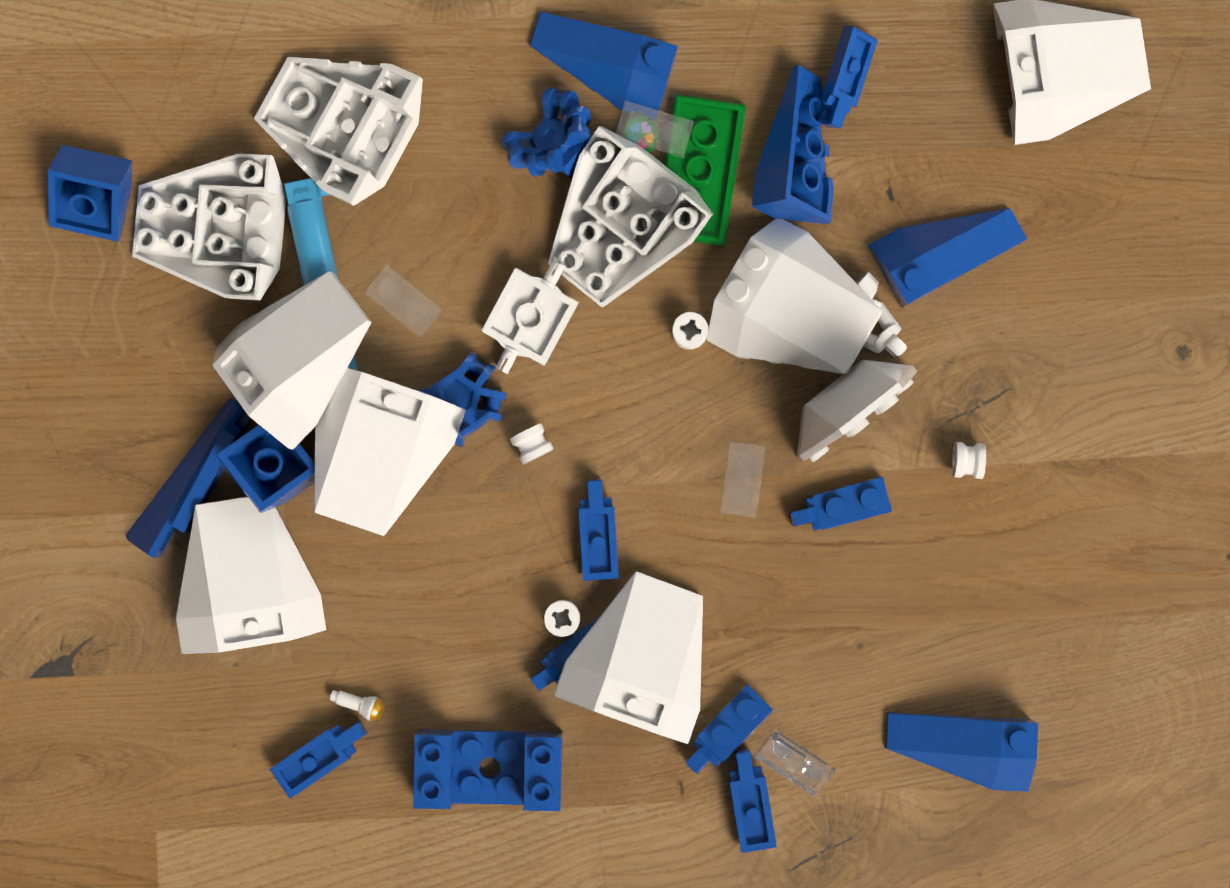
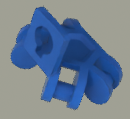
(554, 141)
(465, 394)

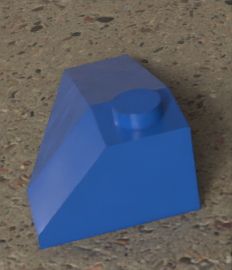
(607, 59)
(792, 167)
(935, 253)
(978, 749)

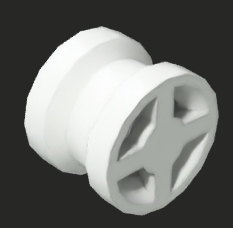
(687, 335)
(531, 443)
(968, 460)
(565, 614)

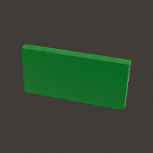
(710, 158)

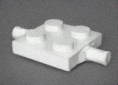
(530, 316)

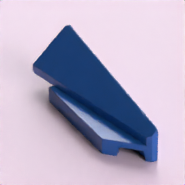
(189, 483)

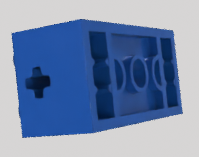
(450, 770)

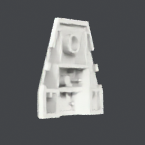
(343, 121)
(791, 304)

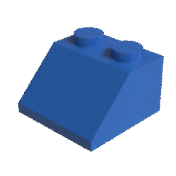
(89, 192)
(267, 468)

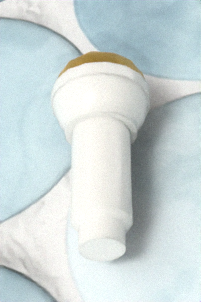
(369, 707)

